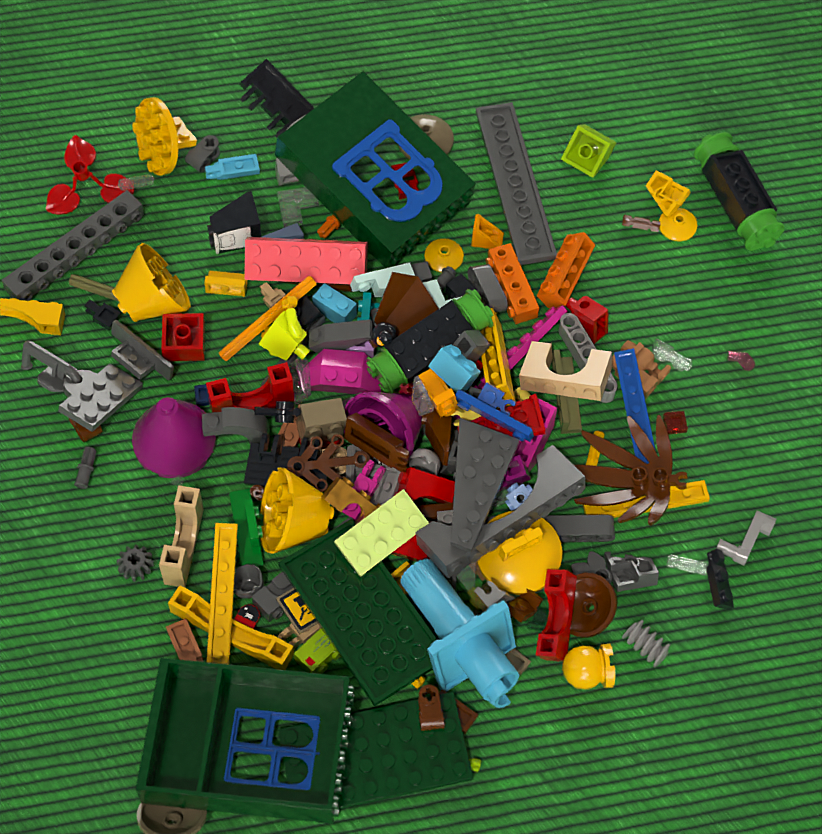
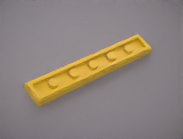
(694, 494)

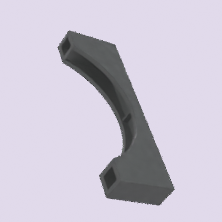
(555, 485)

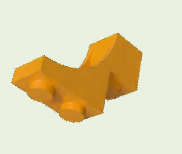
(439, 393)

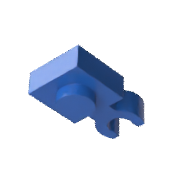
(494, 397)

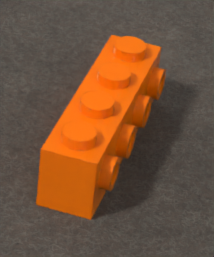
(566, 270)
(509, 273)

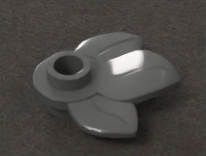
(595, 564)

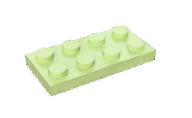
(381, 532)

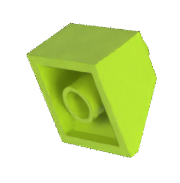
(588, 150)

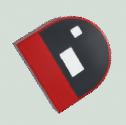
(248, 616)

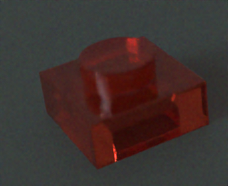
(675, 422)

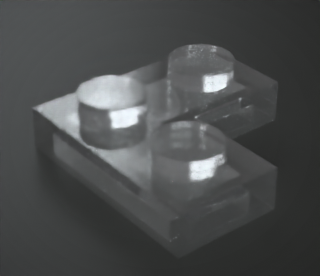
(292, 201)
(666, 352)

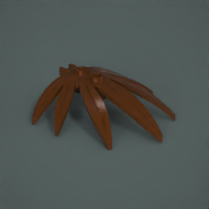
(647, 479)

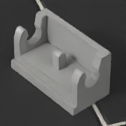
(495, 596)

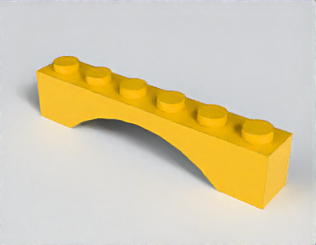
(45, 317)
(256, 644)

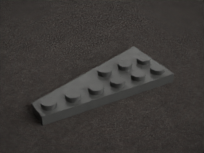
(480, 470)

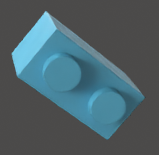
(334, 305)
(454, 368)

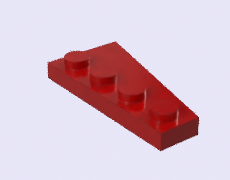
(524, 411)

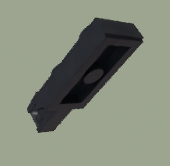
(719, 581)

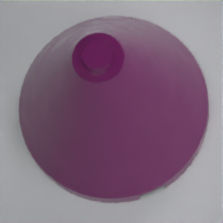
(390, 412)
(171, 439)

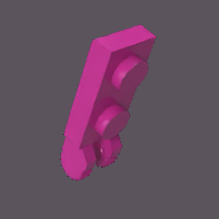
(365, 484)

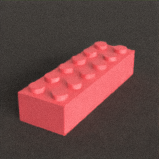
(297, 258)

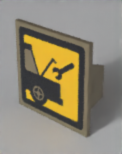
(296, 611)

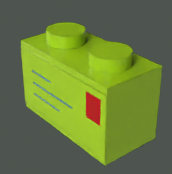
(316, 653)

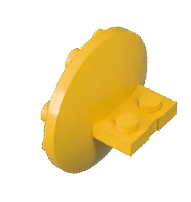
(160, 136)
(523, 559)

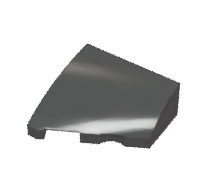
(631, 572)

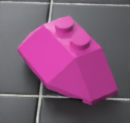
(341, 372)
(529, 450)

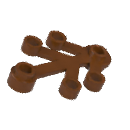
(323, 463)

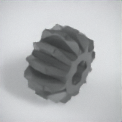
(142, 566)

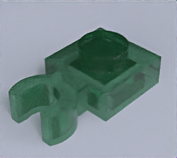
(536, 622)

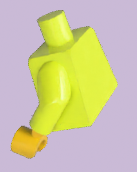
(285, 333)

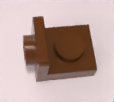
(525, 605)

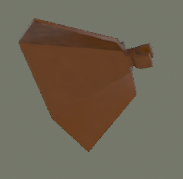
(404, 303)

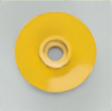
(678, 230)
(439, 260)

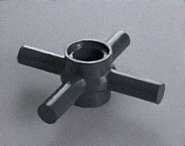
(283, 412)

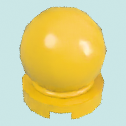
(587, 667)

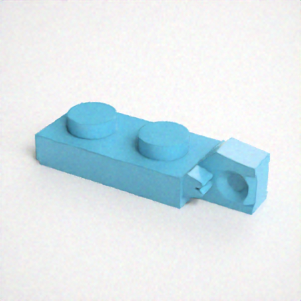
(233, 167)

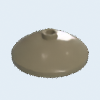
(437, 130)
(169, 820)

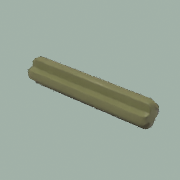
(92, 286)

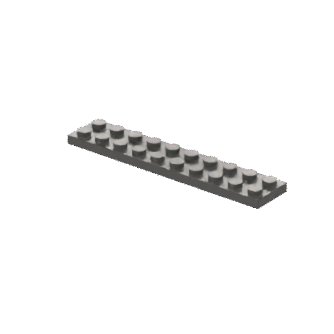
(515, 184)

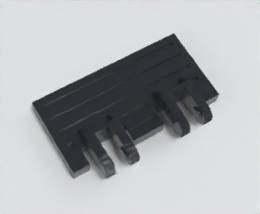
(278, 94)
(263, 463)

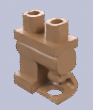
(645, 361)

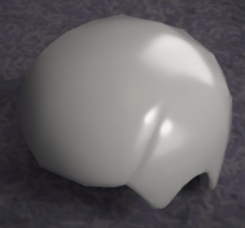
(425, 461)

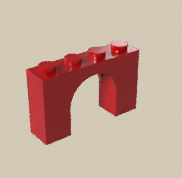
(277, 388)
(425, 485)

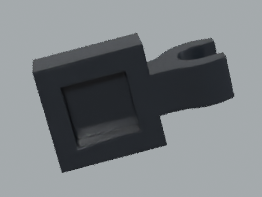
(102, 315)

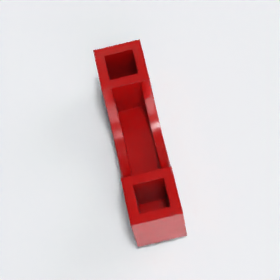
(560, 591)

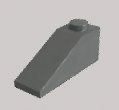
(340, 335)

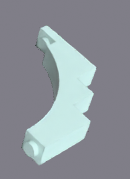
(378, 281)

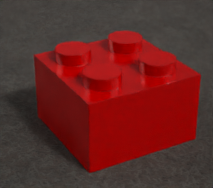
(183, 337)

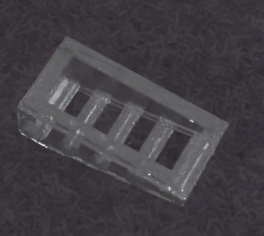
(301, 376)
(421, 397)

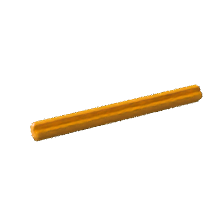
(265, 320)

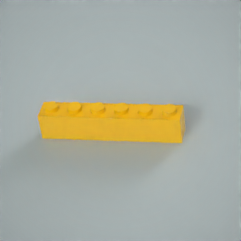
(495, 359)

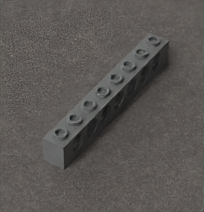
(76, 238)

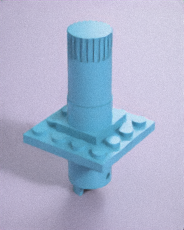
(467, 643)

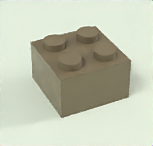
(321, 420)

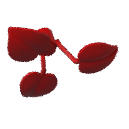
(78, 157)

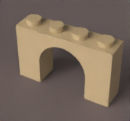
(585, 384)
(177, 559)

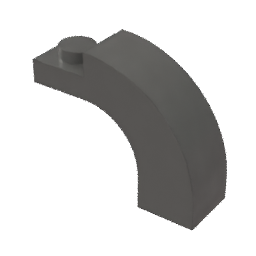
(236, 421)

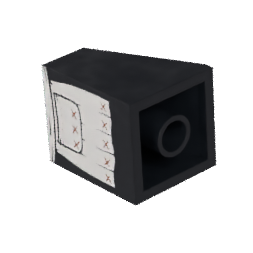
(234, 224)

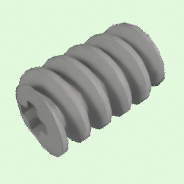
(647, 642)

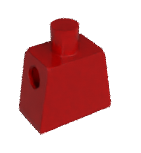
(591, 316)

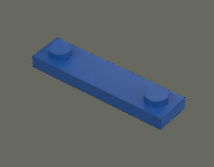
(519, 430)

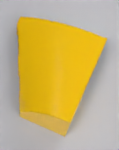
(667, 193)

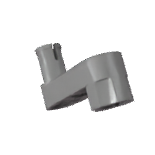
(760, 523)

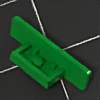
(248, 532)

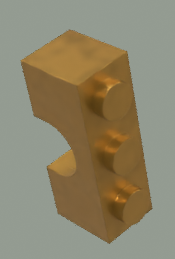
(341, 494)

